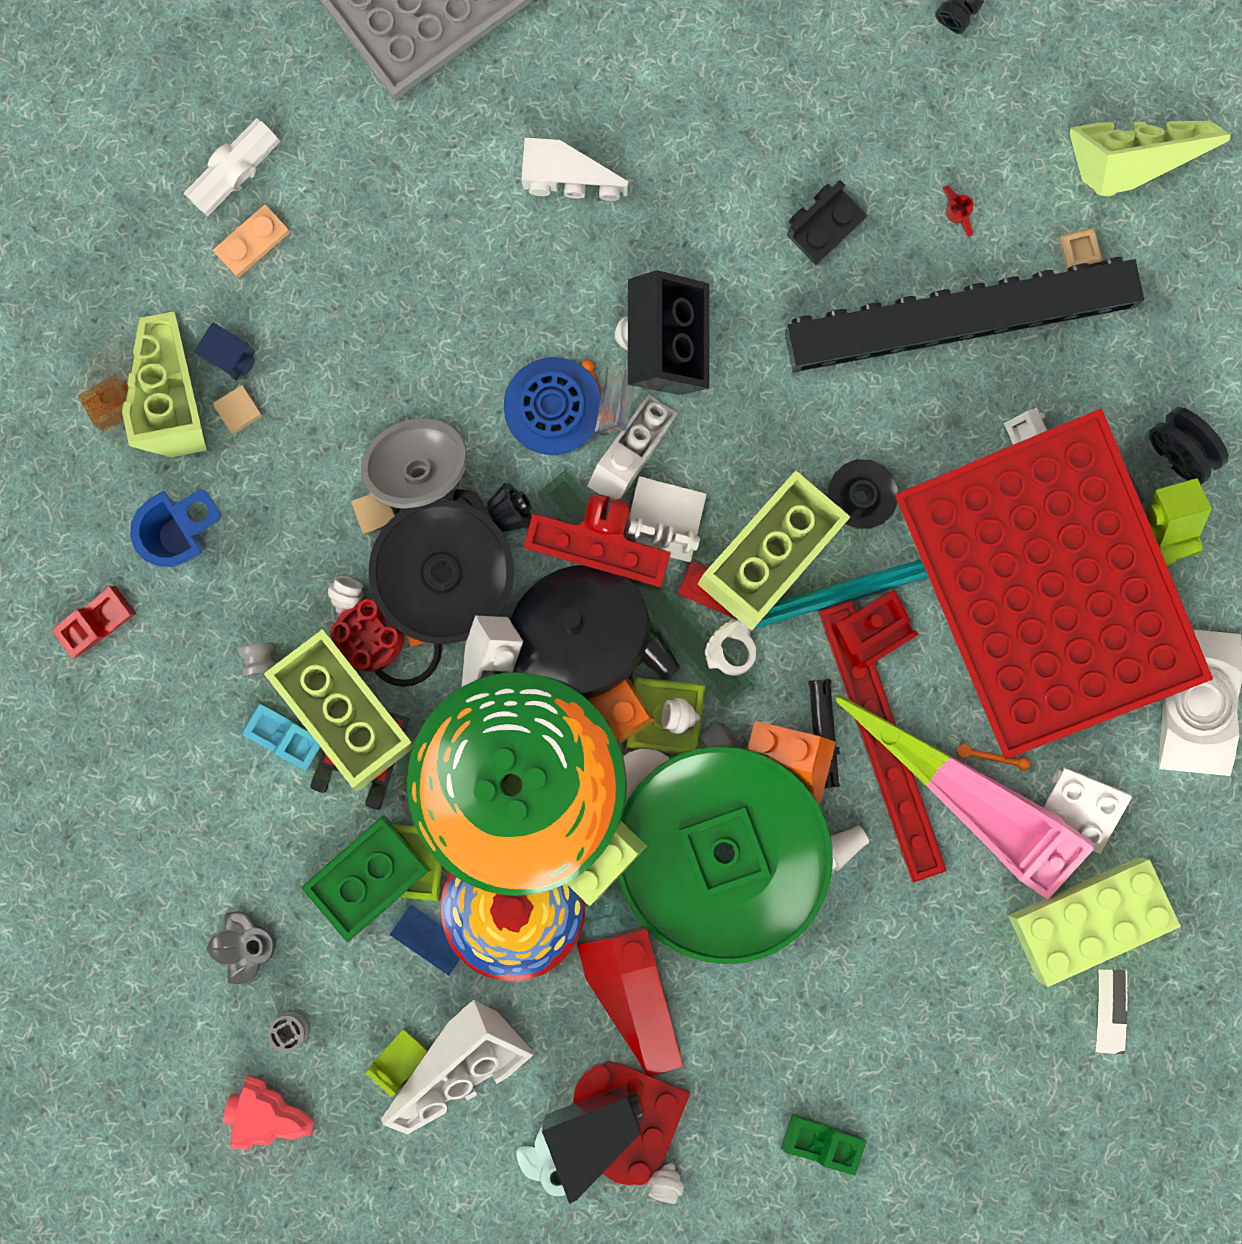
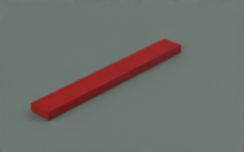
(892, 776)

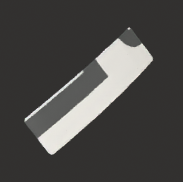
(1112, 1011)

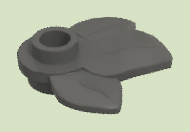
(236, 948)

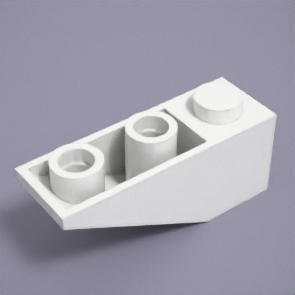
(555, 162)
(632, 449)
(490, 648)

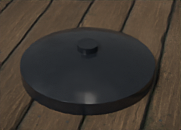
(440, 570)
(582, 629)

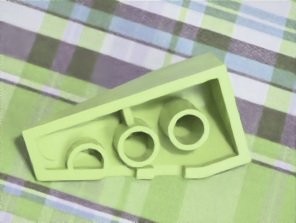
(1126, 159)
(160, 399)

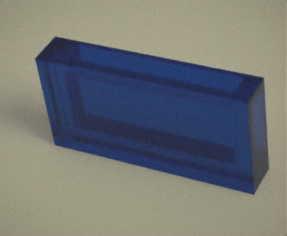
(426, 939)

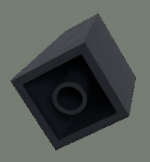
(591, 1136)

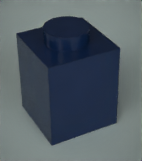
(225, 352)

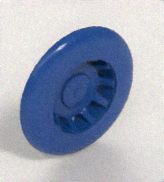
(552, 405)

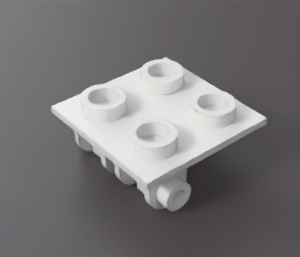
(666, 517)
(1087, 805)

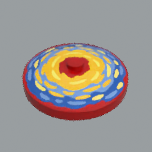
(508, 933)

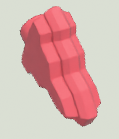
(262, 1116)

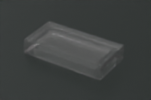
(615, 401)

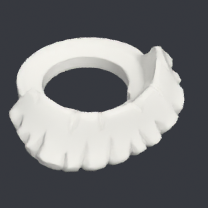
(714, 651)

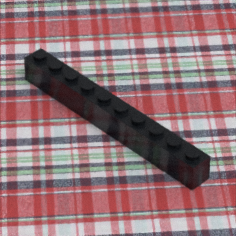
(964, 314)

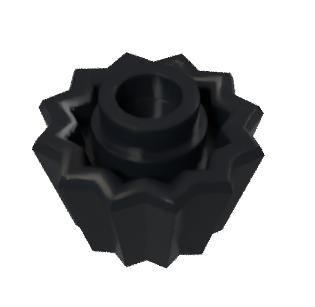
(510, 508)

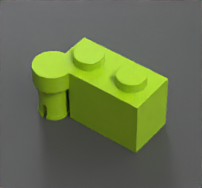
(1178, 519)

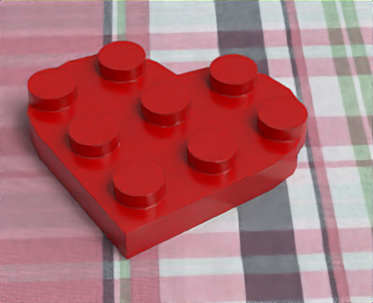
(662, 1112)

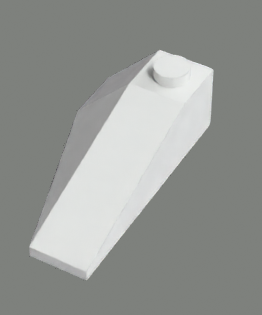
(465, 1053)

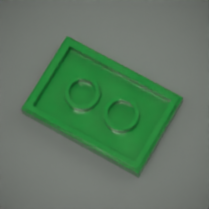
(365, 878)

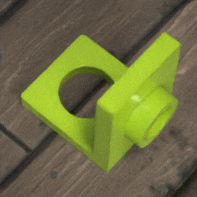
(397, 1062)

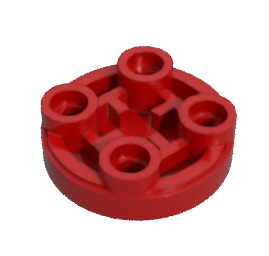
(366, 637)

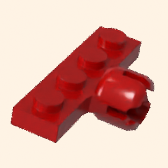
(599, 542)

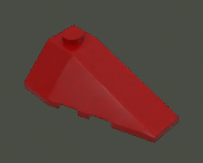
(630, 989)

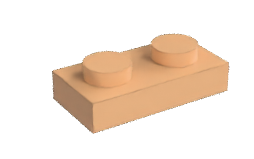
(251, 241)

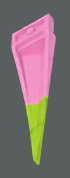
(1019, 832)

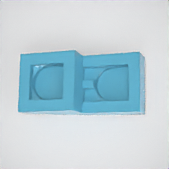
(281, 736)

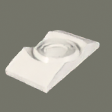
(1202, 721)

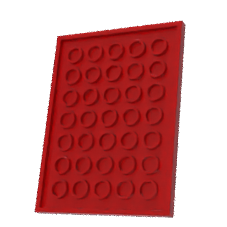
(1053, 584)

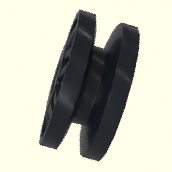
(1189, 445)

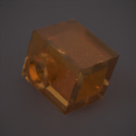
(105, 402)

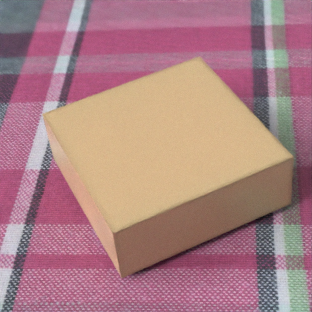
(1080, 248)
(237, 409)
(371, 513)

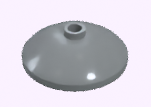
(410, 450)

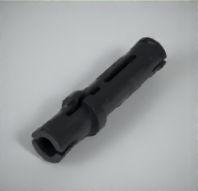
(824, 722)

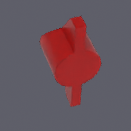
(959, 209)

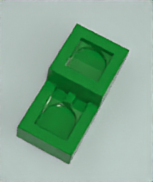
(823, 1144)

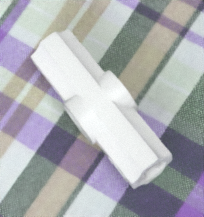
(231, 167)

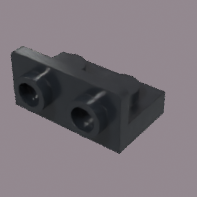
(825, 222)

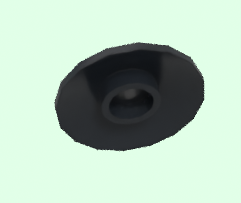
(875, 482)

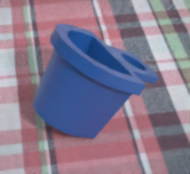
(165, 532)

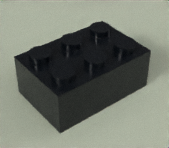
(668, 333)

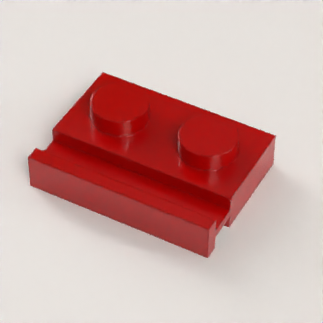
(877, 629)

